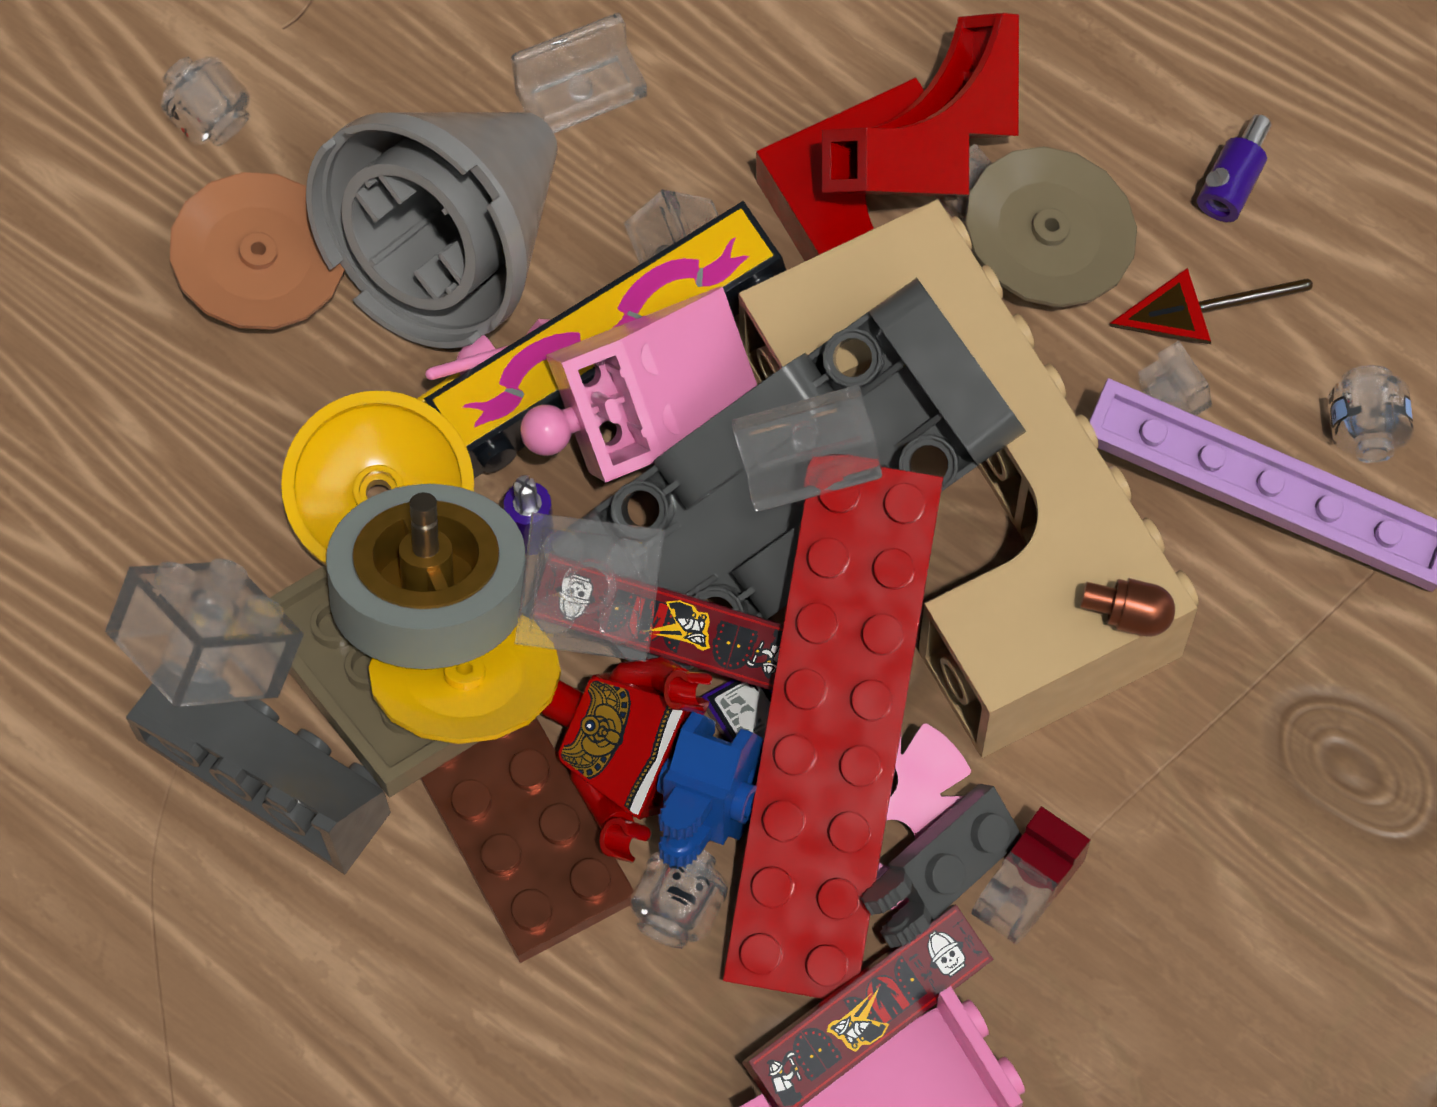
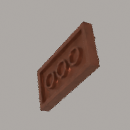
(527, 839)

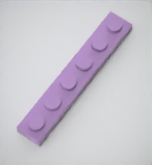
(1267, 483)

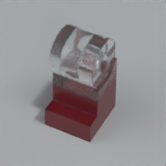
(1031, 876)

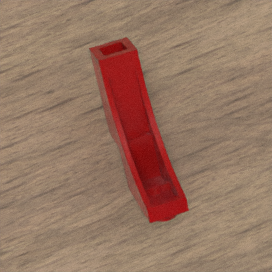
(928, 143)

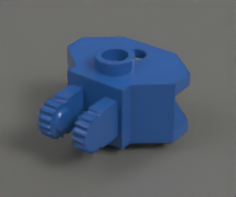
(706, 789)

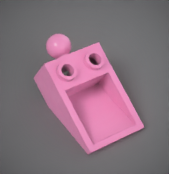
(650, 379)

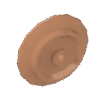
(250, 252)

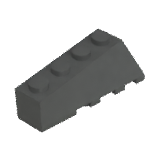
(268, 772)

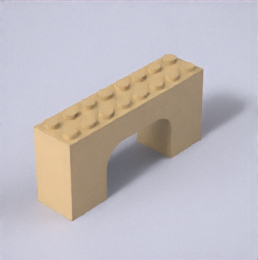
(1013, 641)

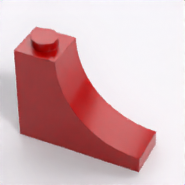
(792, 176)

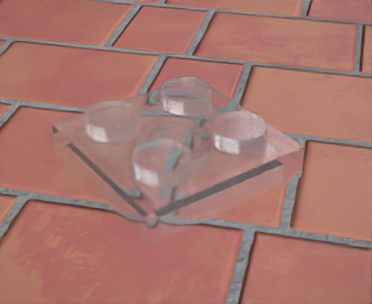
(589, 586)

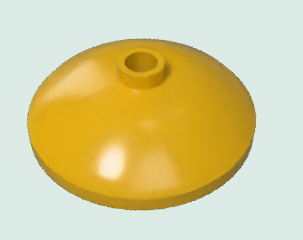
(364, 444)

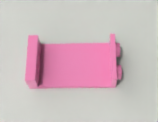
(928, 1064)

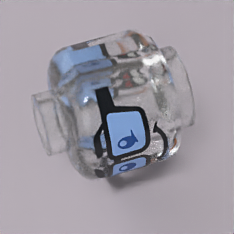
(1371, 413)

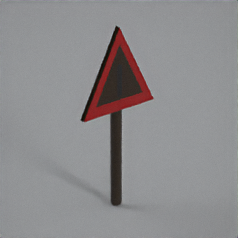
(1178, 314)

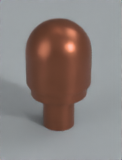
(1132, 606)

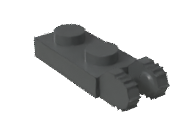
(943, 864)

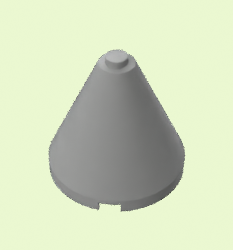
(433, 216)

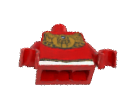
(620, 740)

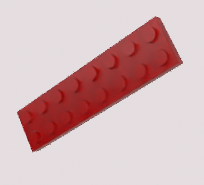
(833, 734)

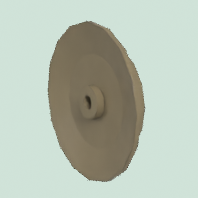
(1051, 226)

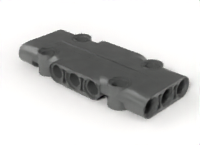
(916, 394)

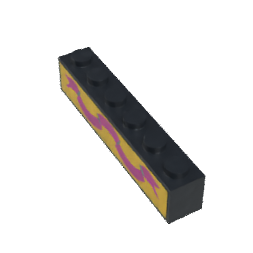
(497, 394)

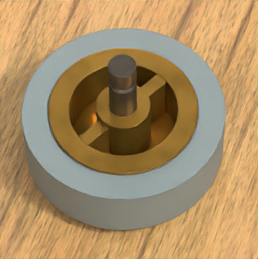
(426, 576)

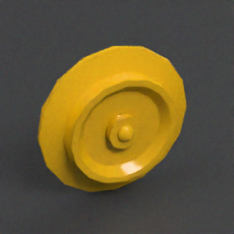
(469, 699)

